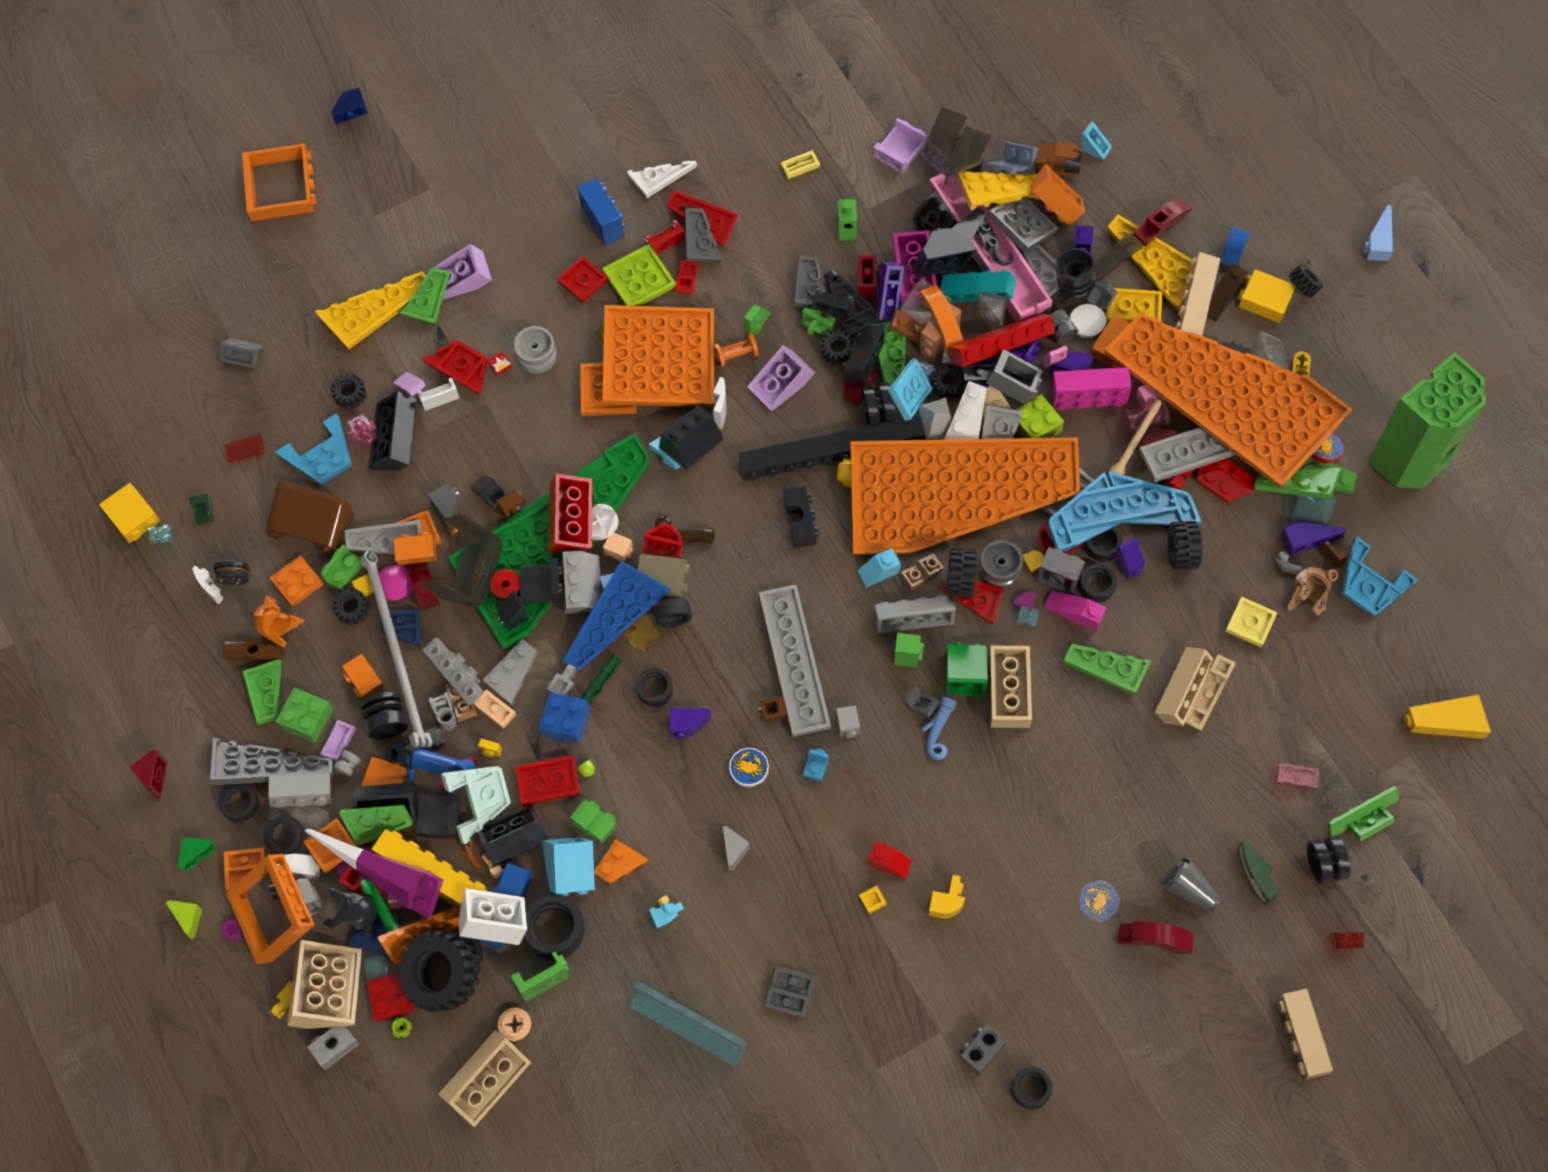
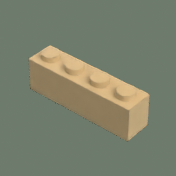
(1184, 686)
(1305, 1034)

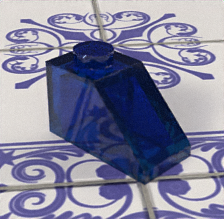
(349, 106)

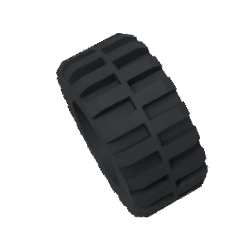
(415, 977)

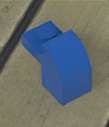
(1235, 246)

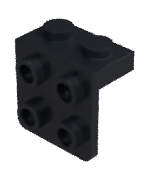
(541, 583)

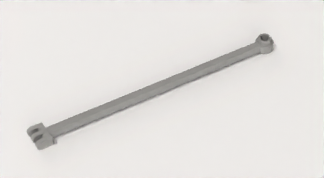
(418, 737)

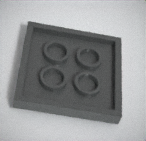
(1023, 223)

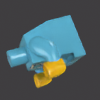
(665, 913)

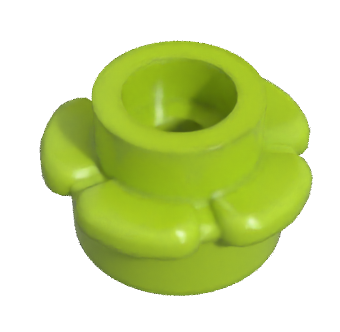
(396, 1027)

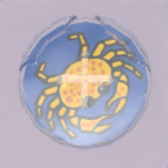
(1099, 900)

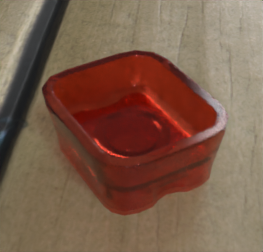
(1347, 940)

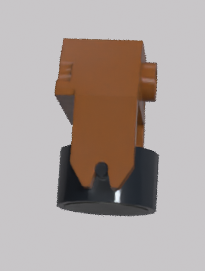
(1048, 152)

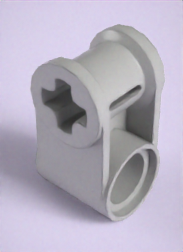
(443, 708)

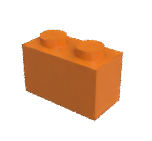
(415, 549)
(363, 677)

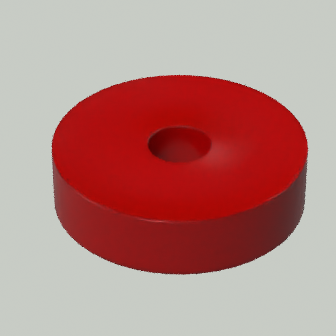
(500, 579)

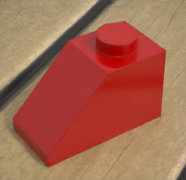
(889, 860)

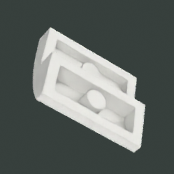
(720, 403)

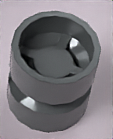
(1064, 328)

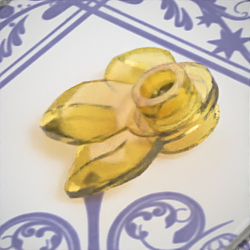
(643, 633)

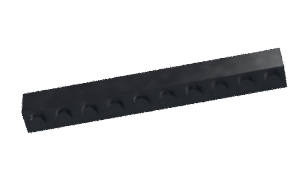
(823, 448)

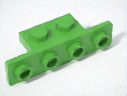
(1367, 817)

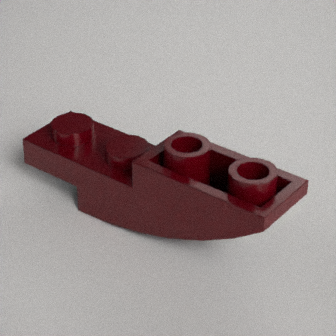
(1161, 219)

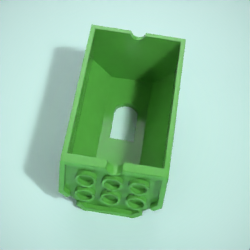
(1430, 425)

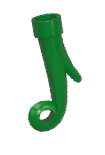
(381, 905)

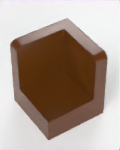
(1336, 552)

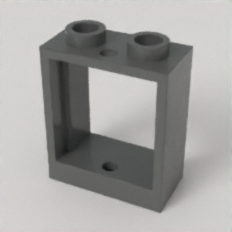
(1010, 385)

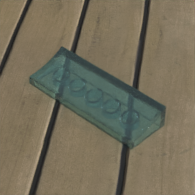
(688, 1024)

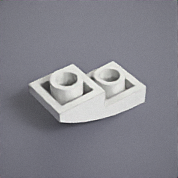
(207, 584)

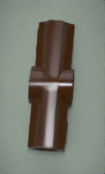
(243, 650)

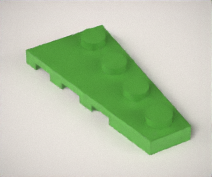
(892, 355)
(1305, 482)

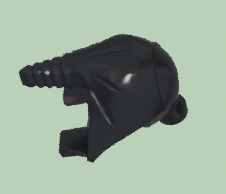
(356, 909)

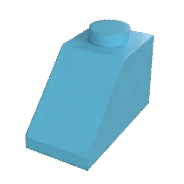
(879, 568)

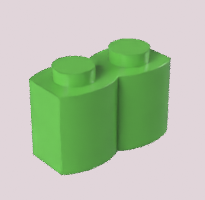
(593, 821)

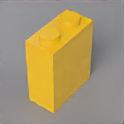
(1266, 295)
(129, 512)

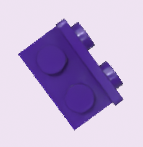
(1026, 351)

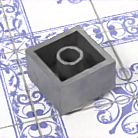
(1060, 570)

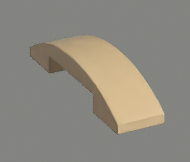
(1210, 692)

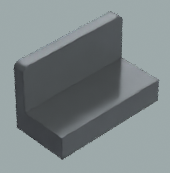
(240, 352)

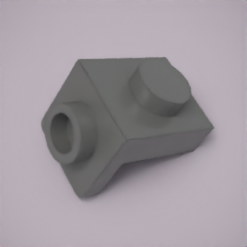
(920, 702)

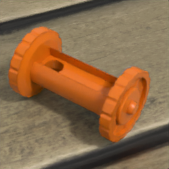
(736, 350)

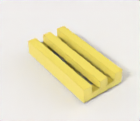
(801, 167)

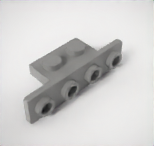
(455, 670)

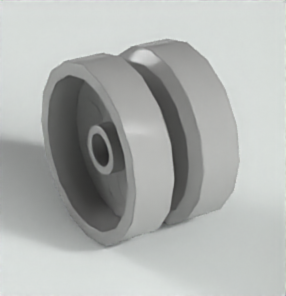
(535, 349)

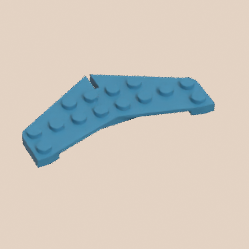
(1126, 501)

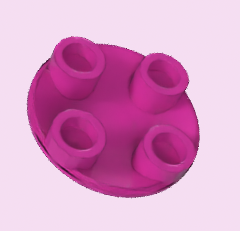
(395, 582)

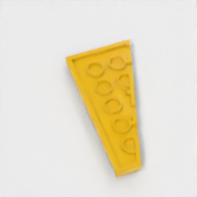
(994, 187)
(1159, 262)
(368, 311)

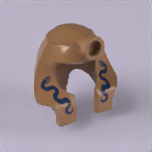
(1313, 585)

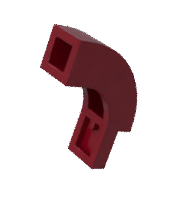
(1156, 934)

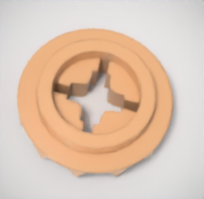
(507, 1018)

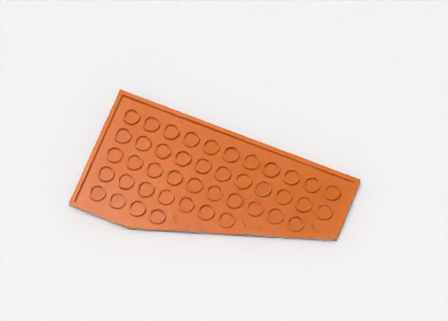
(1238, 398)
(937, 490)

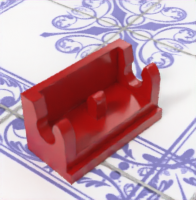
(666, 238)

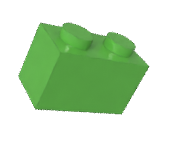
(908, 650)

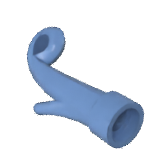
(936, 724)

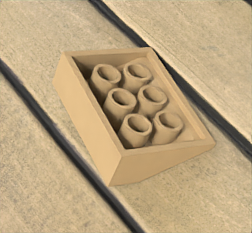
(324, 986)

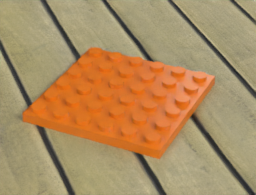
(658, 356)

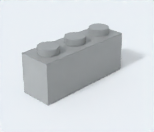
(299, 790)

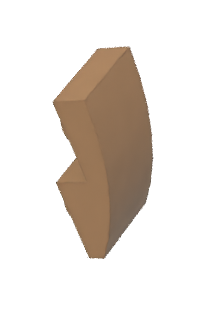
(922, 572)
(462, 709)

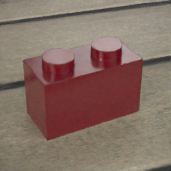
(867, 276)

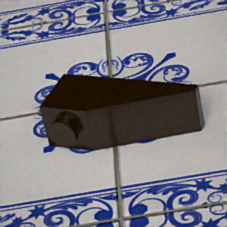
(1226, 291)

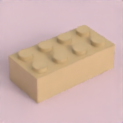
(1010, 687)

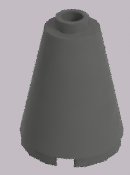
(1191, 885)

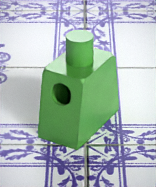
(847, 214)

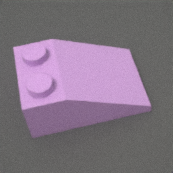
(467, 271)
(780, 378)

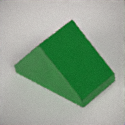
(193, 852)

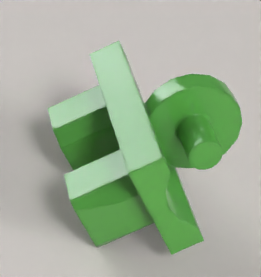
(817, 323)

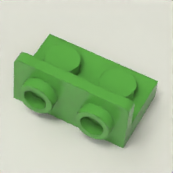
(341, 568)

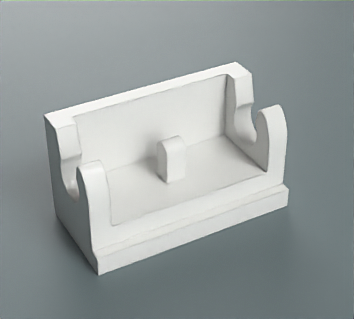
(439, 395)

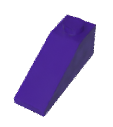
(889, 289)
(1307, 536)

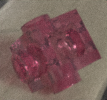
(362, 430)

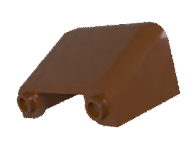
(309, 516)

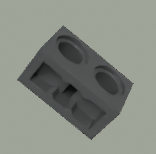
(986, 1052)

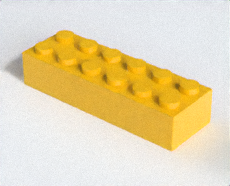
(452, 890)

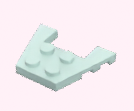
(486, 796)

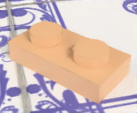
(495, 709)

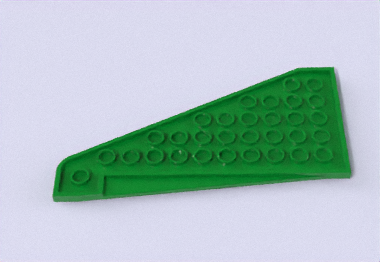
(527, 532)

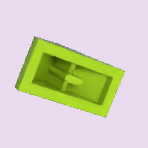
(187, 915)

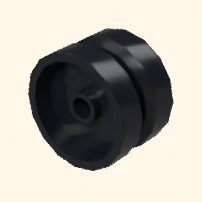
(877, 403)
(1328, 859)

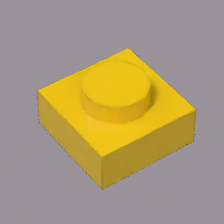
(490, 748)

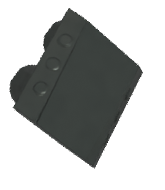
(933, 214)

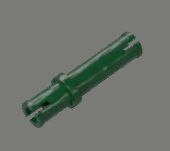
(595, 686)

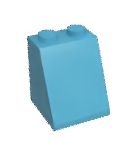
(569, 865)

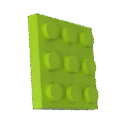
(639, 277)

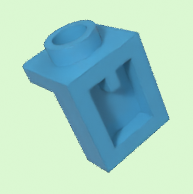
(816, 765)

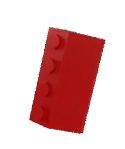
(570, 514)

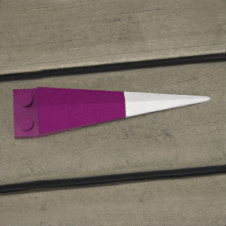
(407, 884)

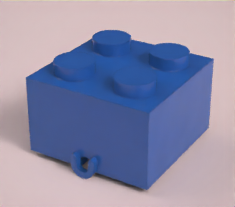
(565, 718)

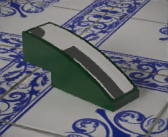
(1258, 872)

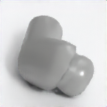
(1285, 566)

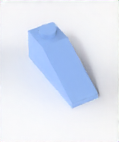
(1380, 241)

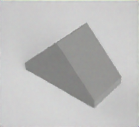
(735, 847)

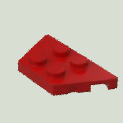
(460, 364)
(1226, 480)

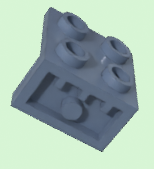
(1016, 159)

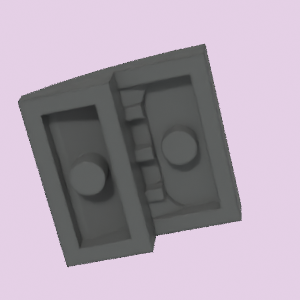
(790, 991)

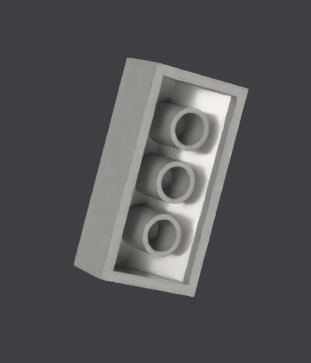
(914, 614)

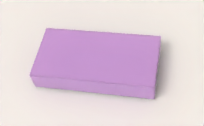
(409, 383)
(338, 740)

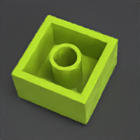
(1039, 420)

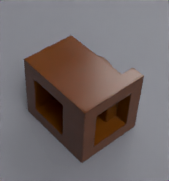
(509, 503)
(774, 703)

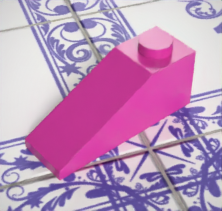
(1076, 609)

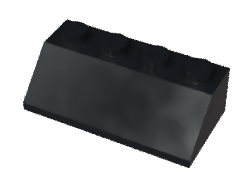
(394, 432)

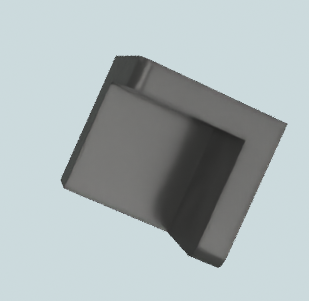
(1102, 295)

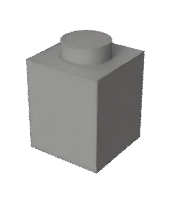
(848, 721)

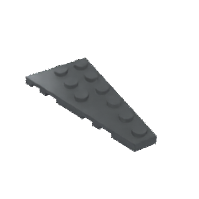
(256, 763)

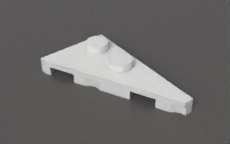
(656, 178)

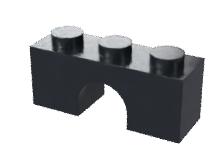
(798, 501)

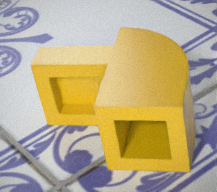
(950, 904)

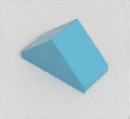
(1094, 142)

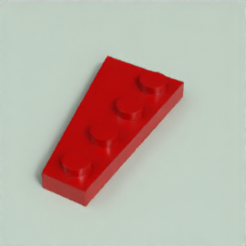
(719, 219)

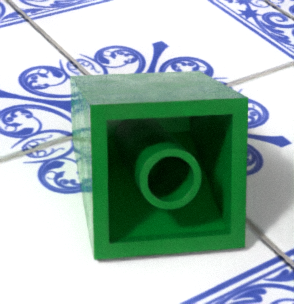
(966, 669)

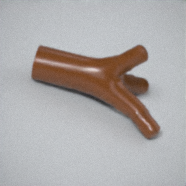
(470, 855)

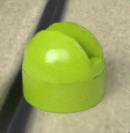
(586, 769)

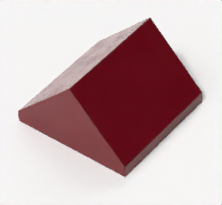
(151, 772)

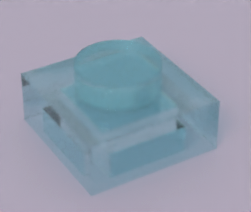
(375, 967)

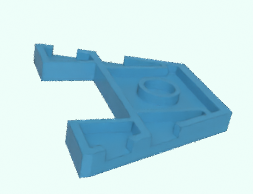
(325, 459)
(1367, 587)

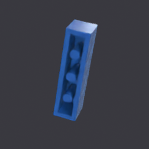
(513, 882)

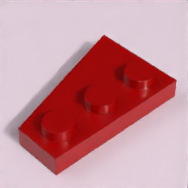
(984, 600)

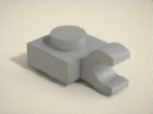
(562, 683)

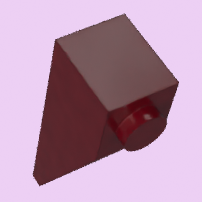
(419, 574)

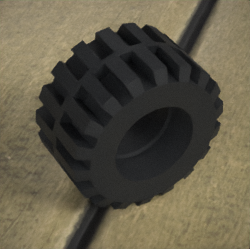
(1184, 545)
(961, 572)

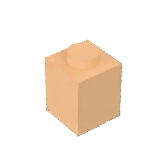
(618, 547)

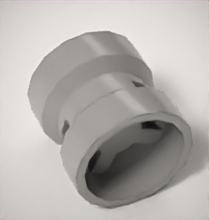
(347, 763)

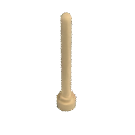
(1119, 467)

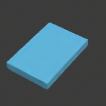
(910, 389)

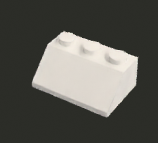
(492, 917)

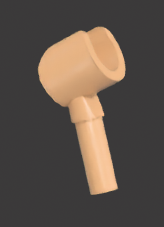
(495, 870)

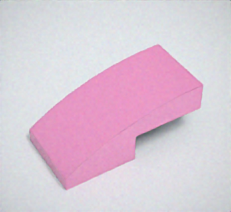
(1054, 356)

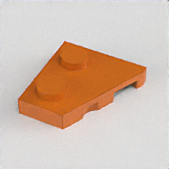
(618, 862)
(240, 863)

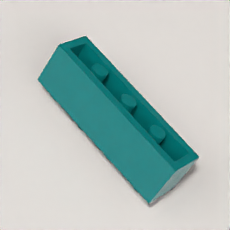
(969, 285)

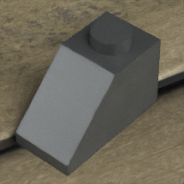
(445, 501)

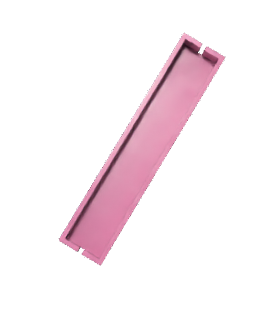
(1029, 294)

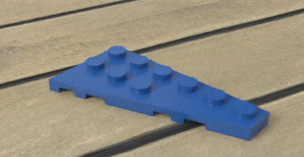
(619, 606)

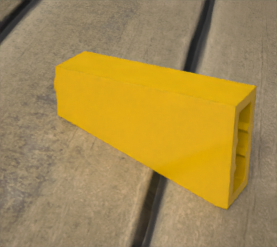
(1451, 718)

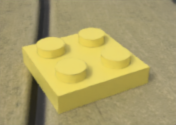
(1251, 622)

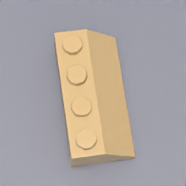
(484, 1078)

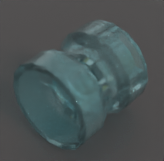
(160, 534)
(1028, 616)

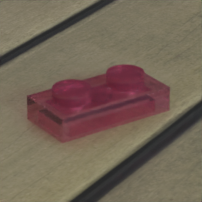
(1297, 776)

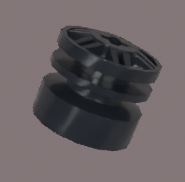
(1075, 273)
(383, 715)

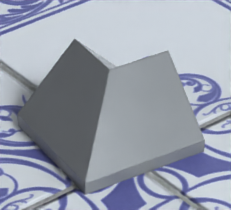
(936, 419)

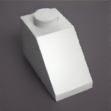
(302, 866)

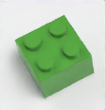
(304, 715)

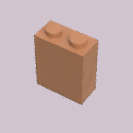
(931, 338)

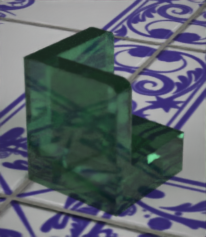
(202, 508)

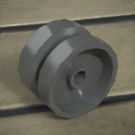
(1001, 564)

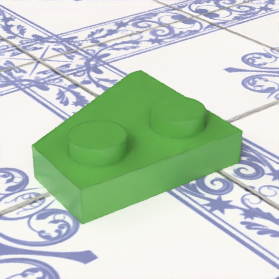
(754, 319)

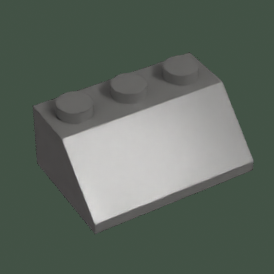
(580, 581)

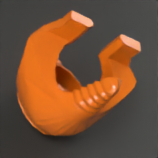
(269, 621)

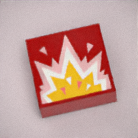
(499, 363)

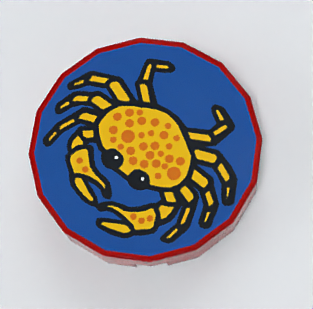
(1329, 451)

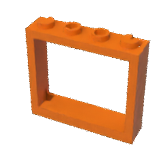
(276, 155)
(290, 898)

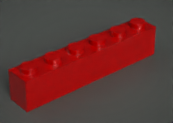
(1004, 338)

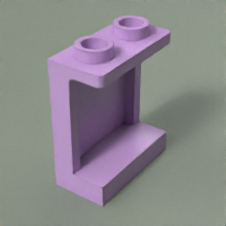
(900, 146)

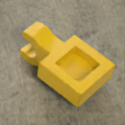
(284, 997)

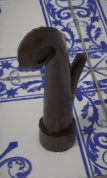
(690, 536)

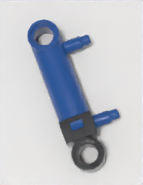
(418, 757)

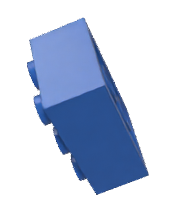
(601, 211)

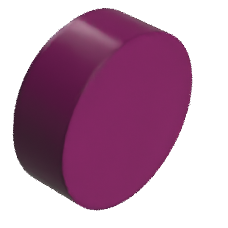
(232, 930)

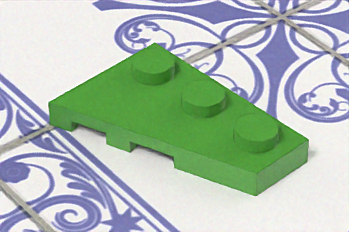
(428, 298)
(264, 690)
(370, 823)

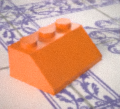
(1057, 196)

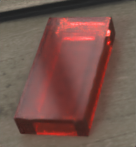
(244, 448)

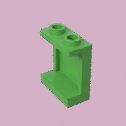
(544, 980)

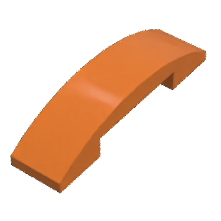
(943, 316)

